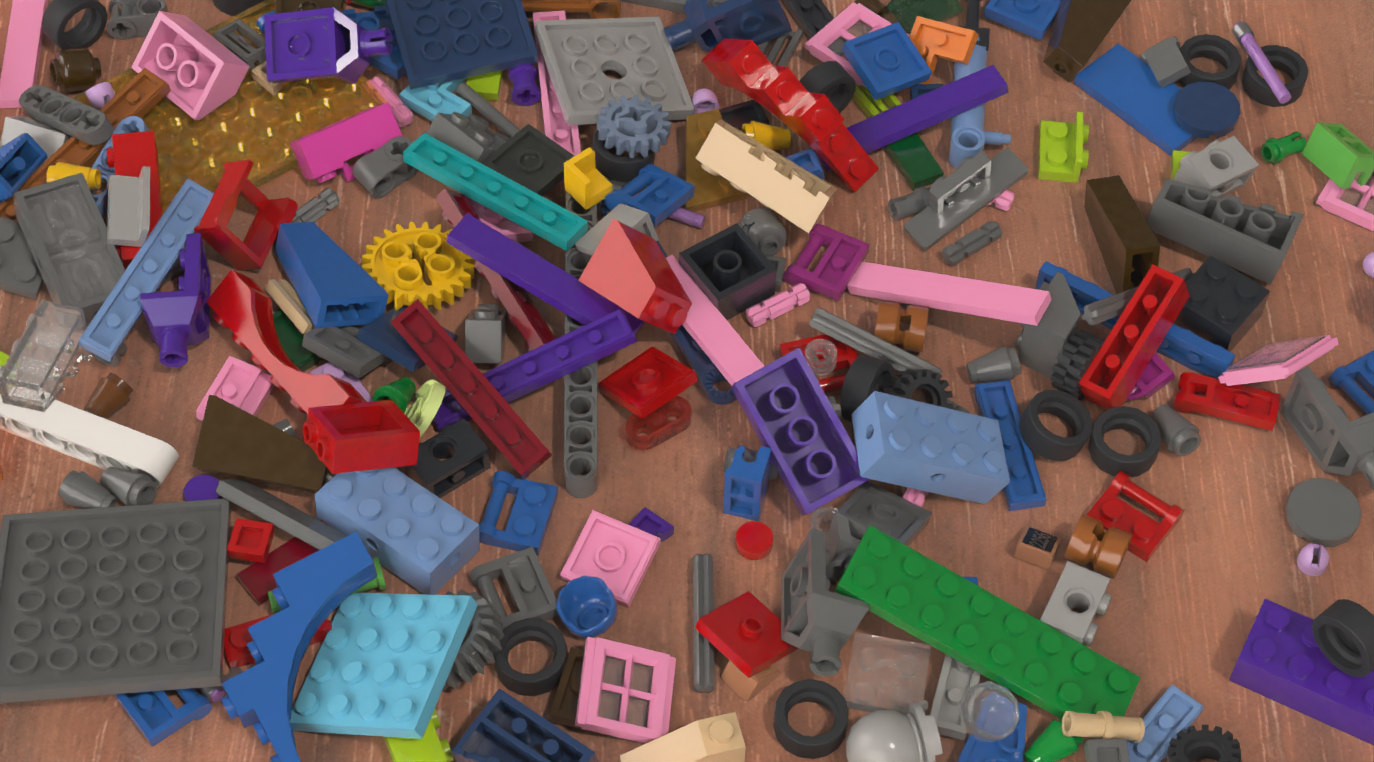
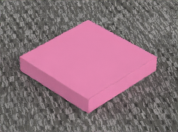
(612, 553)

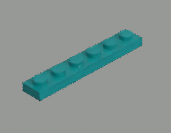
(495, 191)

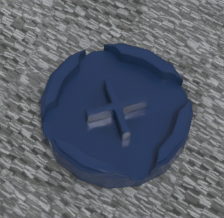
(1206, 109)

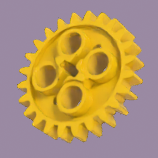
(443, 266)

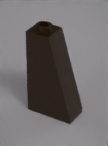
(1078, 33)
(1120, 232)
(251, 449)

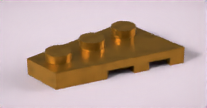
(709, 189)

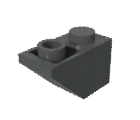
(485, 334)

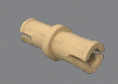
(1103, 726)

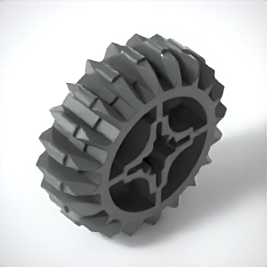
(478, 644)

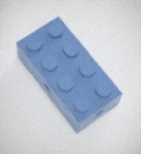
(929, 448)
(400, 524)

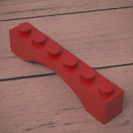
(248, 312)

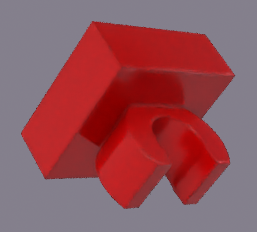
(250, 540)

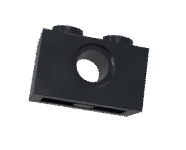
(467, 459)

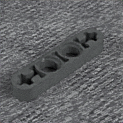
(90, 127)

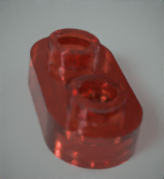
(658, 425)

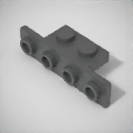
(963, 194)

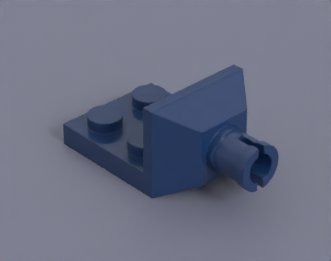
(731, 20)

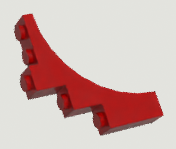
(810, 115)

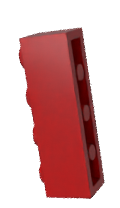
(128, 157)
(1134, 338)

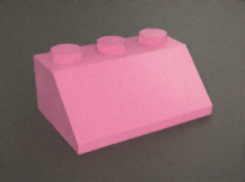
(192, 63)

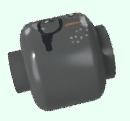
(765, 230)

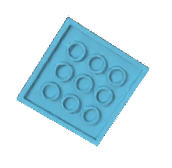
(383, 664)

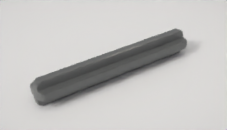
(867, 342)
(702, 604)

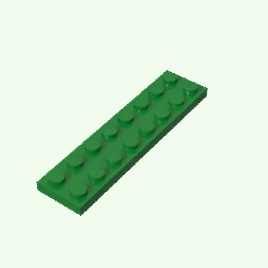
(983, 630)

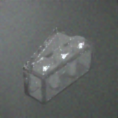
(44, 356)

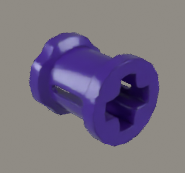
(525, 88)

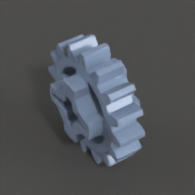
(633, 126)

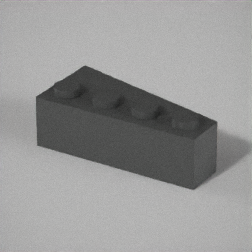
(1225, 228)

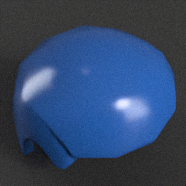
(587, 606)

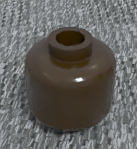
(74, 69)

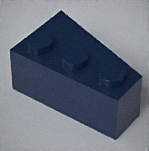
(516, 733)

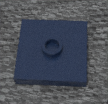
(387, 340)

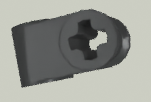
(135, 16)
(383, 169)

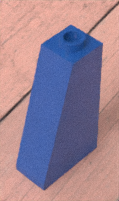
(327, 278)

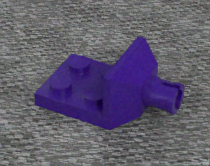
(320, 46)
(182, 315)

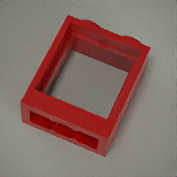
(362, 436)

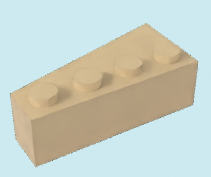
(765, 175)

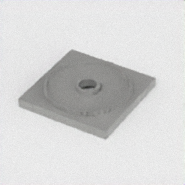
(633, 47)

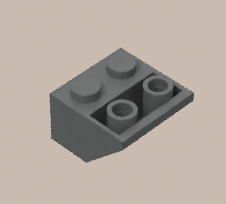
(466, 135)
(1043, 343)

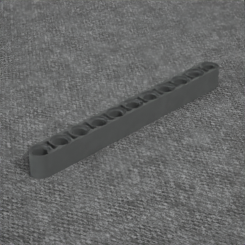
(580, 397)

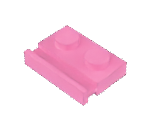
(239, 385)

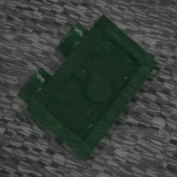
(907, 11)

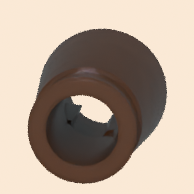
(108, 396)

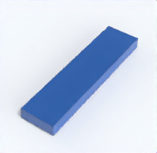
(999, 403)

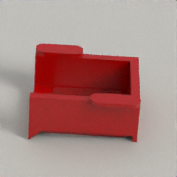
(264, 228)

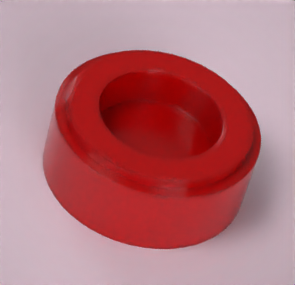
(754, 540)

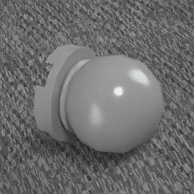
(895, 737)

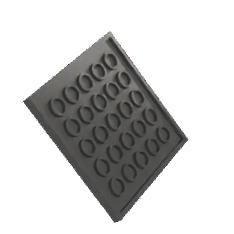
(113, 599)

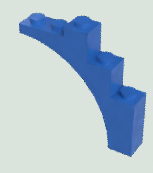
(306, 598)

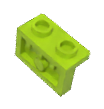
(1062, 150)

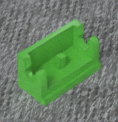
(1339, 154)

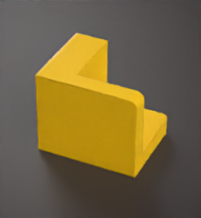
(584, 180)

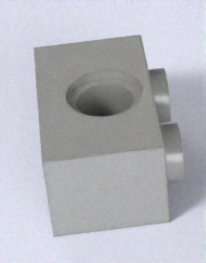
(1218, 167)
(1079, 590)

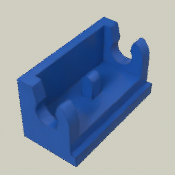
(747, 484)

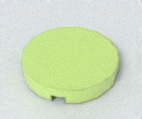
(426, 406)

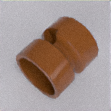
(888, 324)
(1098, 546)

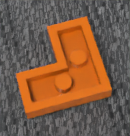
(942, 41)

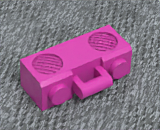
(333, 145)

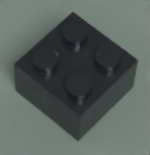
(730, 271)
(1221, 304)

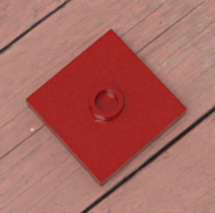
(647, 382)
(745, 634)

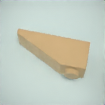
(700, 741)

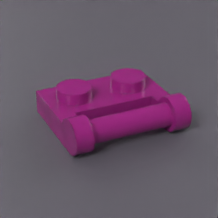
(834, 268)

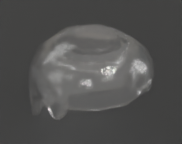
(989, 712)

